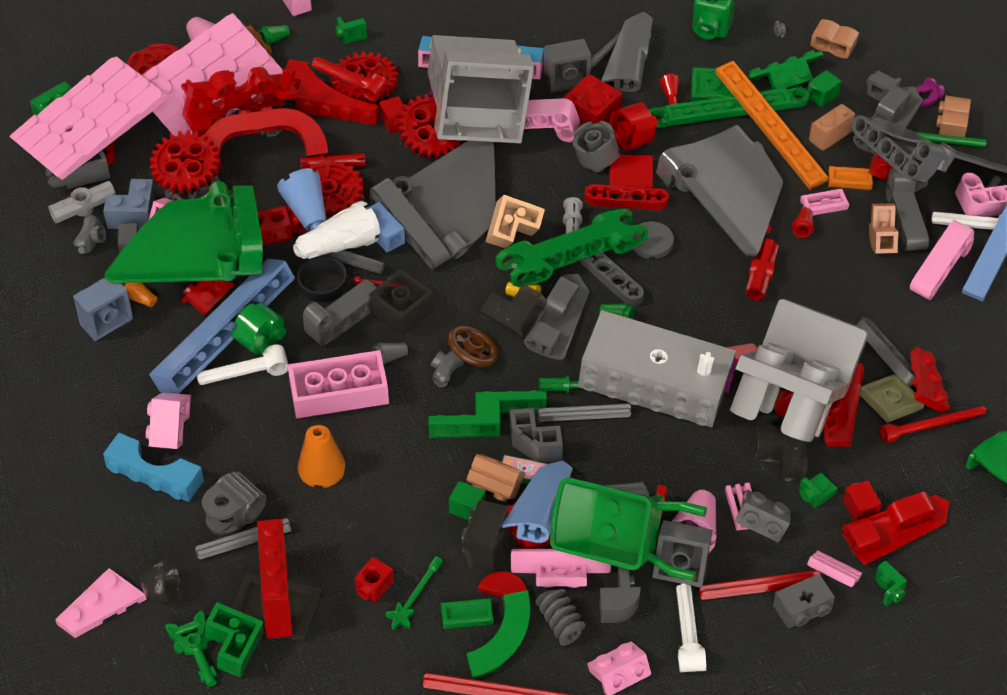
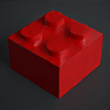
(594, 100)

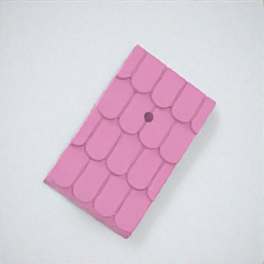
(220, 48)
(88, 117)

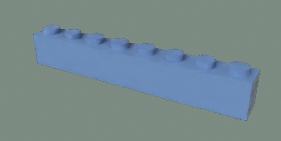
(216, 330)

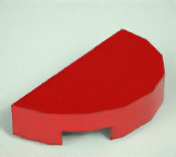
(501, 584)

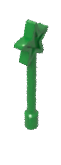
(401, 614)

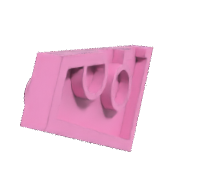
(101, 600)

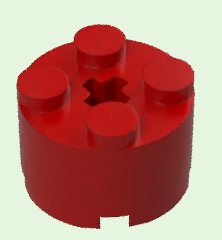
(633, 126)

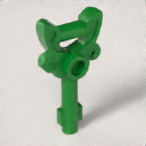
(194, 645)

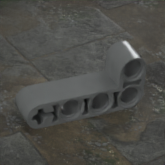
(907, 212)
(329, 323)

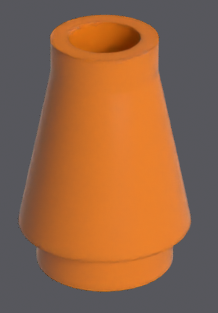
(140, 293)

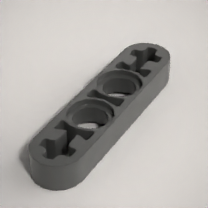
(614, 272)
(888, 351)

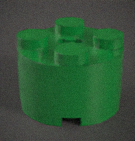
(258, 328)

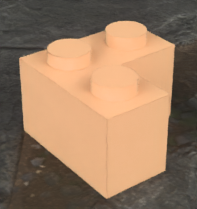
(513, 216)

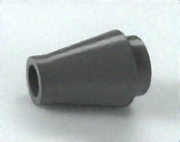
(391, 351)

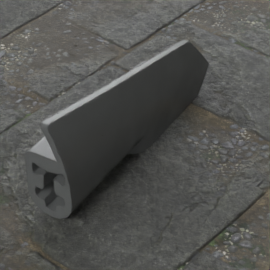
(629, 54)
(895, 107)
(559, 319)

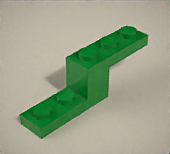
(487, 418)

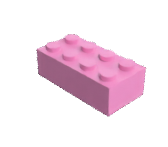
(338, 384)

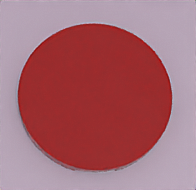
(150, 57)

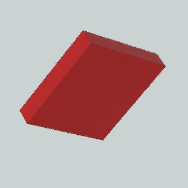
(632, 171)

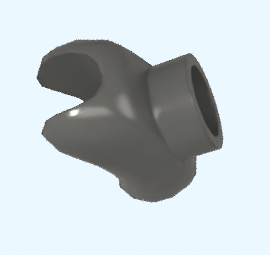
(90, 234)
(444, 366)

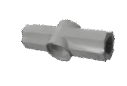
(81, 202)

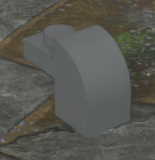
(620, 602)

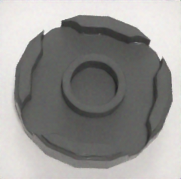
(659, 241)

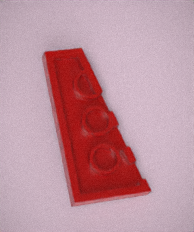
(842, 414)

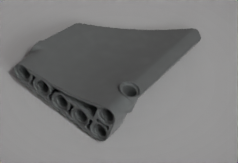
(908, 151)
(731, 182)
(444, 203)

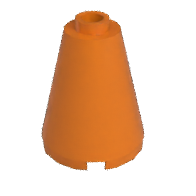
(320, 458)

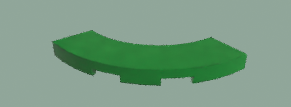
(506, 641)

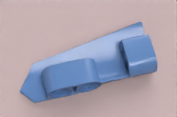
(536, 504)

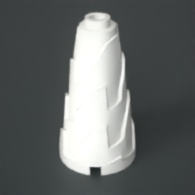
(342, 231)

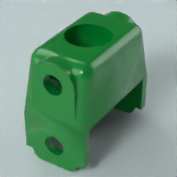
(991, 455)

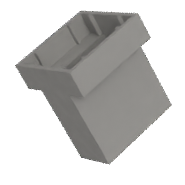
(479, 88)

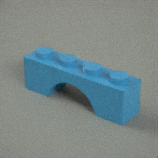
(177, 479)

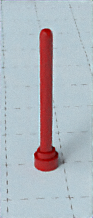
(890, 433)

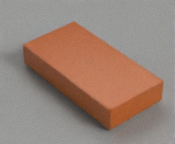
(849, 178)

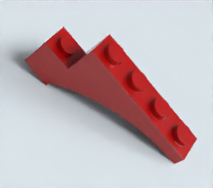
(322, 100)

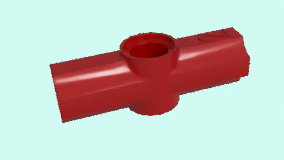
(762, 270)

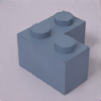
(131, 207)

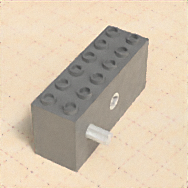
(656, 368)

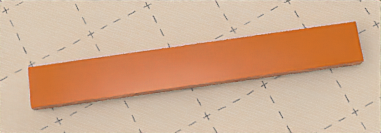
(772, 125)

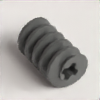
(561, 615)

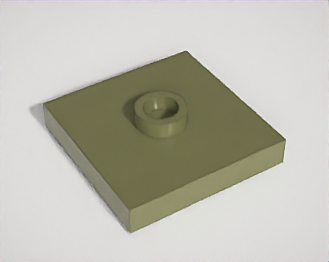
(890, 398)

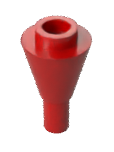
(669, 84)

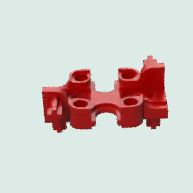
(202, 112)

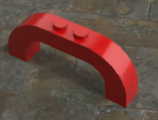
(266, 121)

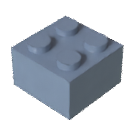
(102, 308)

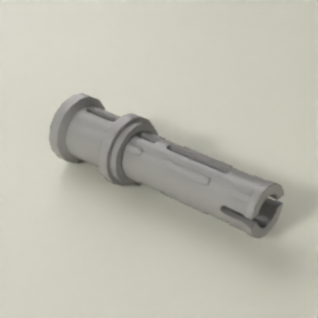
(572, 216)

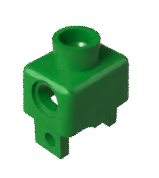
(712, 18)

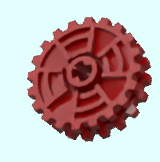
(339, 186)

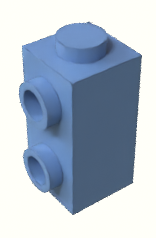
(391, 231)

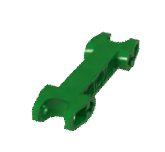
(542, 258)

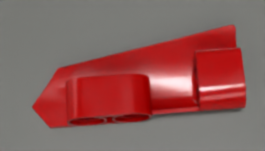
(897, 526)

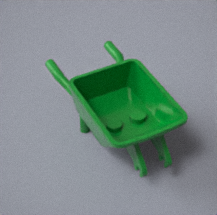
(613, 525)

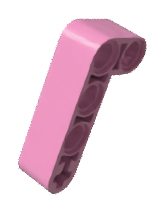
(553, 113)
(979, 200)
(953, 243)

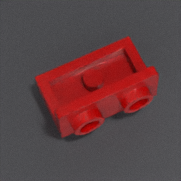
(206, 294)

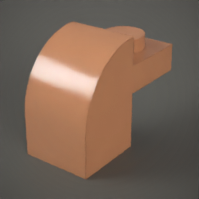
(882, 229)

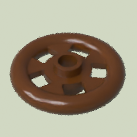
(473, 345)

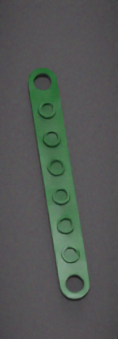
(725, 107)

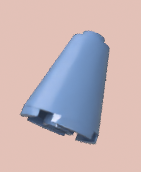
(304, 197)

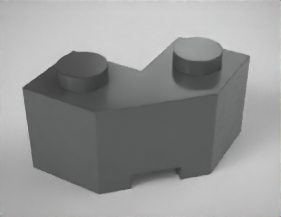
(537, 443)

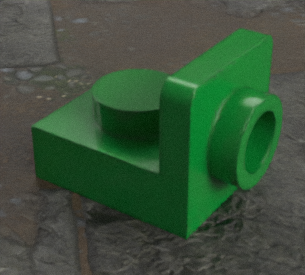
(351, 31)
(817, 490)
(891, 581)

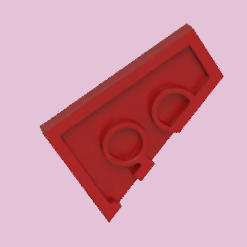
(928, 381)

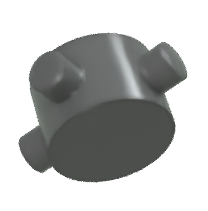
(779, 29)

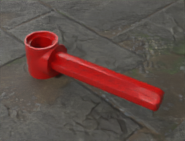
(370, 86)

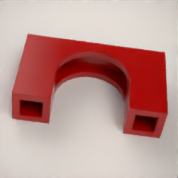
(274, 578)

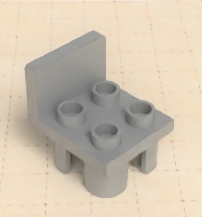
(804, 355)

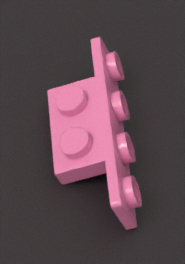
(555, 567)

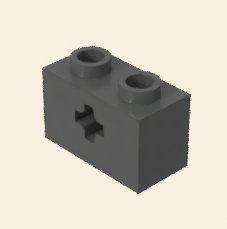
(804, 601)

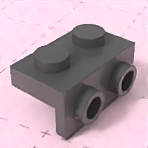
(763, 515)

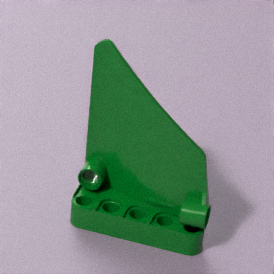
(195, 240)

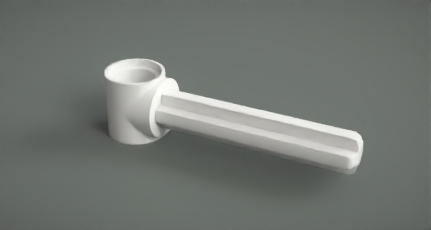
(967, 220)
(273, 360)
(691, 654)

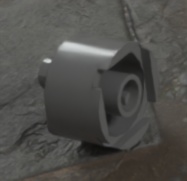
(596, 145)

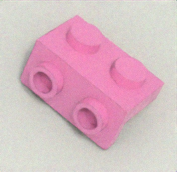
(620, 668)

